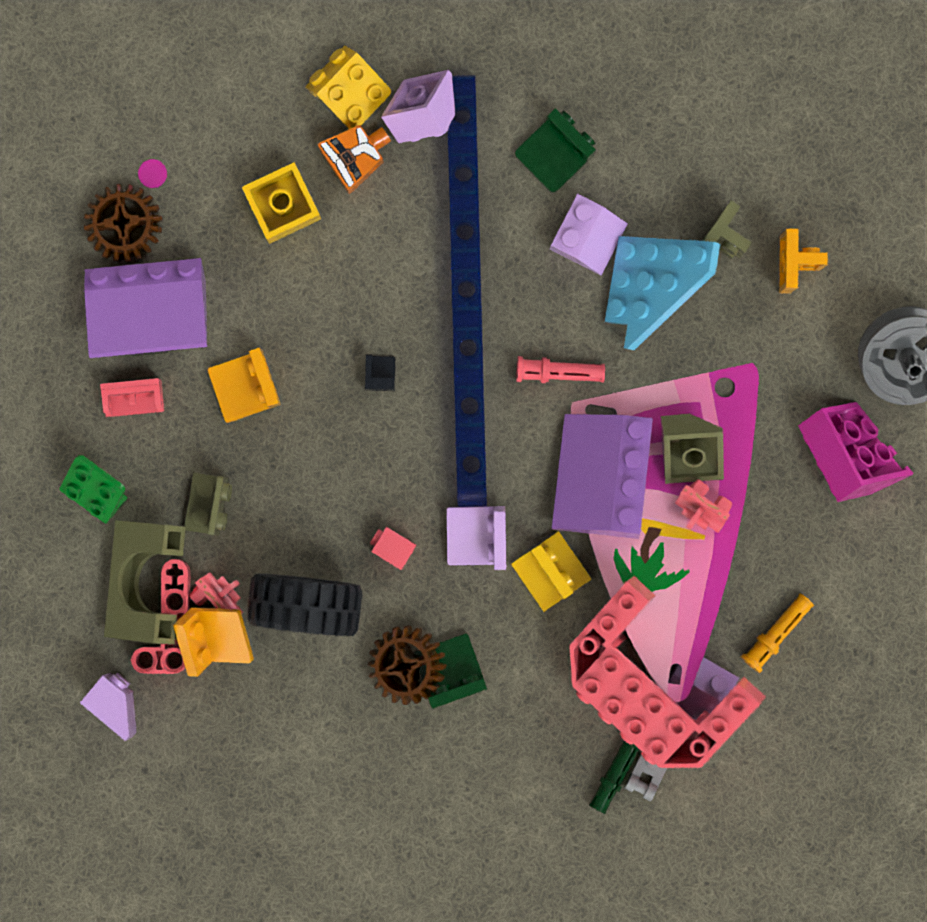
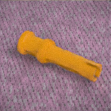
(768, 643)

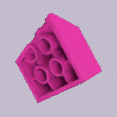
(850, 452)

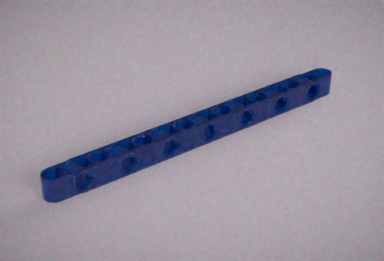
(467, 311)

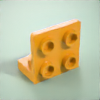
(244, 386)
(210, 637)

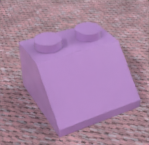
(421, 107)
(588, 234)
(708, 689)
(113, 704)

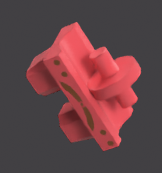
(701, 510)
(218, 592)

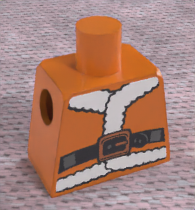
(354, 154)

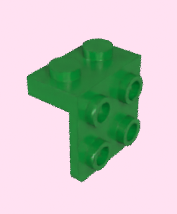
(93, 489)

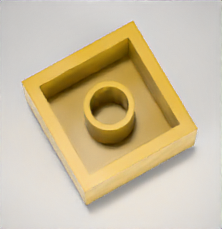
(281, 203)

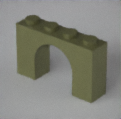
(125, 613)

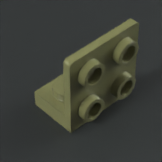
(207, 504)

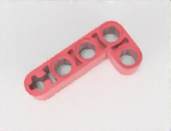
(161, 653)

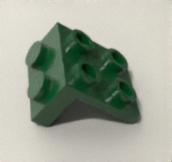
(556, 151)

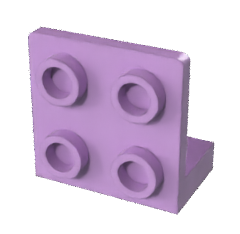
(476, 536)

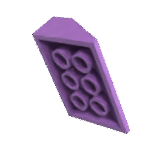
(145, 308)
(602, 474)

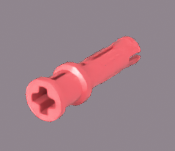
(545, 370)

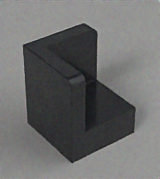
(380, 373)

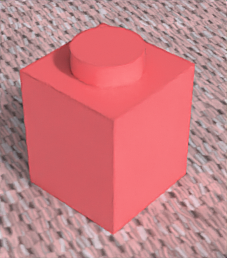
(392, 547)

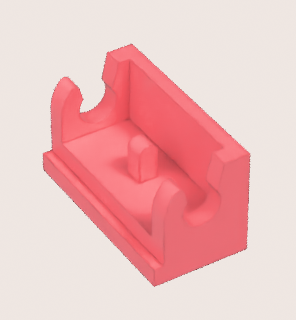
(132, 397)

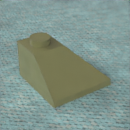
(691, 449)

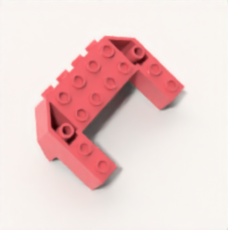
(636, 703)

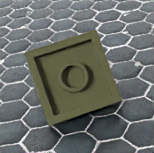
(730, 241)

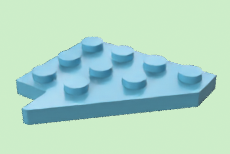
(654, 280)

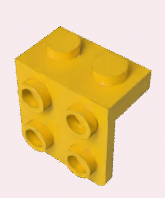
(349, 87)

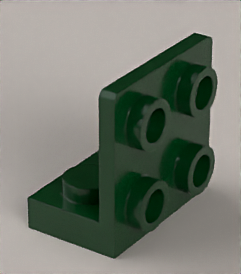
(461, 674)

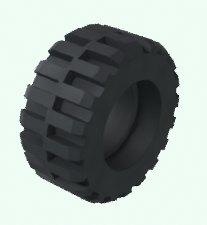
(304, 604)

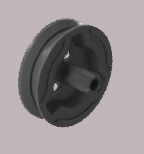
(904, 376)

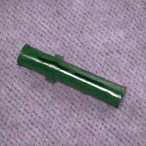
(613, 778)

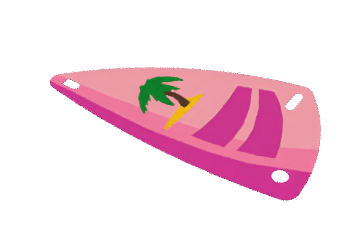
(676, 563)

